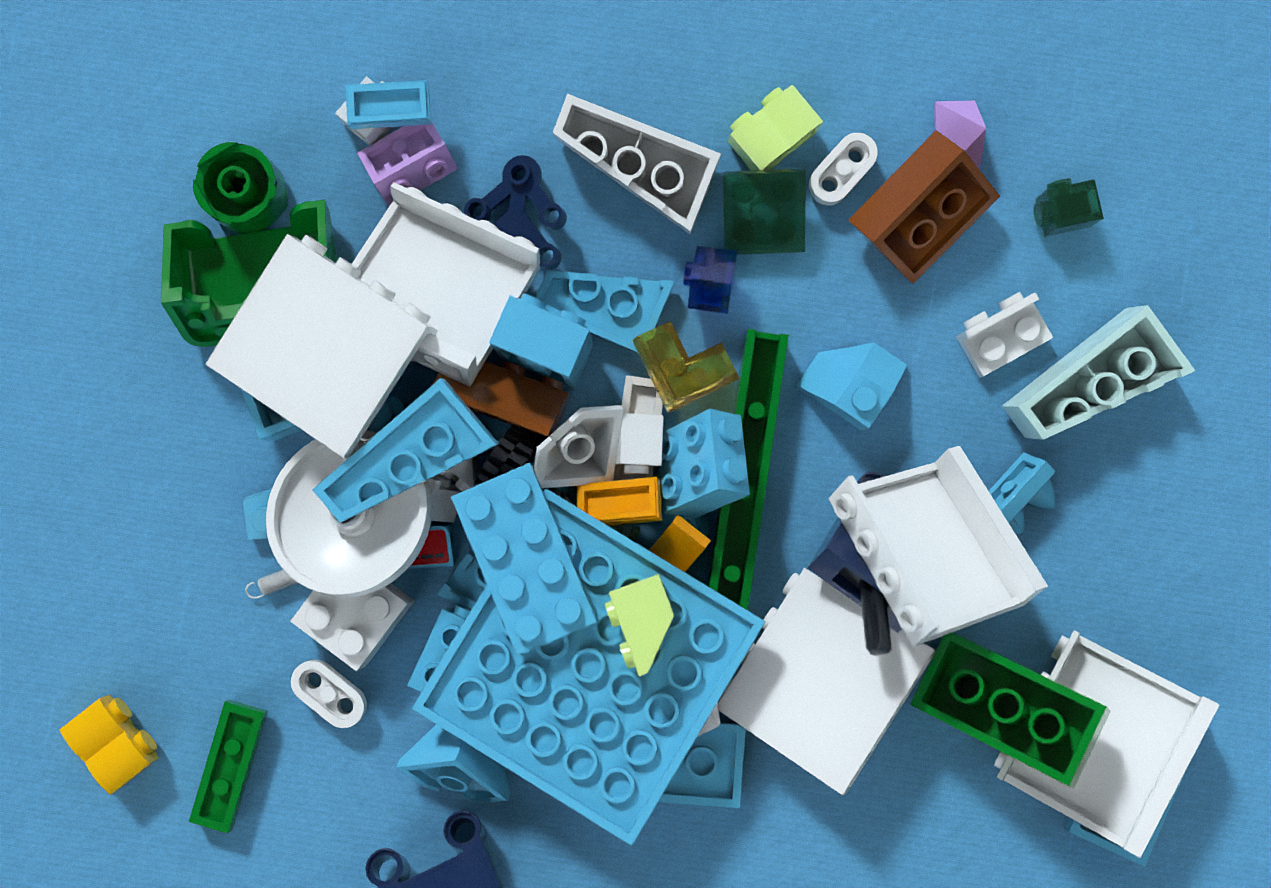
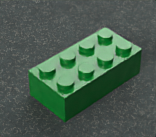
(1011, 708)

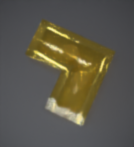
(676, 375)

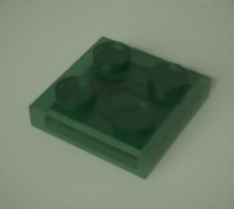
(764, 211)

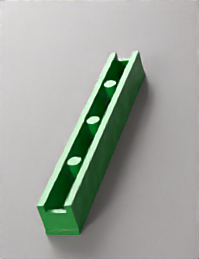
(740, 521)

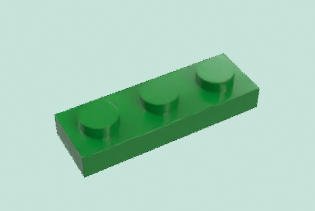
(228, 766)

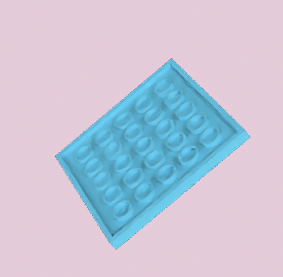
(572, 708)

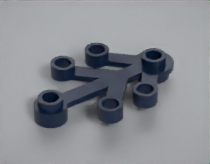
(515, 220)

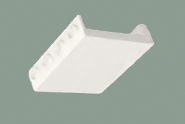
(450, 270)
(320, 344)
(937, 546)
(817, 687)
(1138, 753)

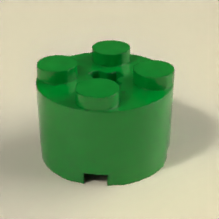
(220, 197)

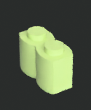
(774, 130)

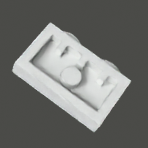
(1004, 336)

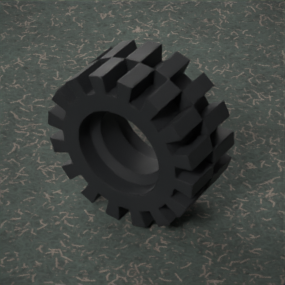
(513, 451)

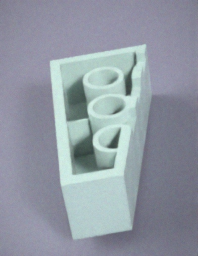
(1104, 371)

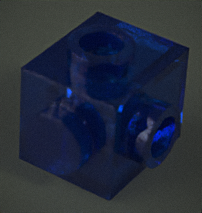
(710, 279)

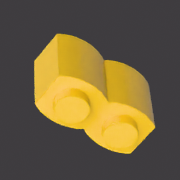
(110, 743)

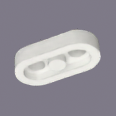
(841, 170)
(327, 697)

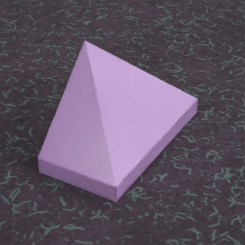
(962, 125)

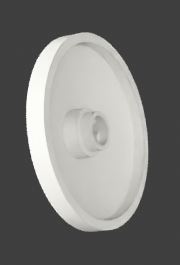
(347, 555)

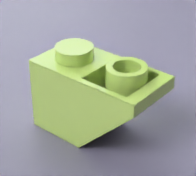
(644, 619)

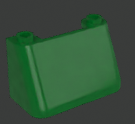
(212, 277)

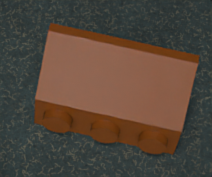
(925, 206)
(514, 398)

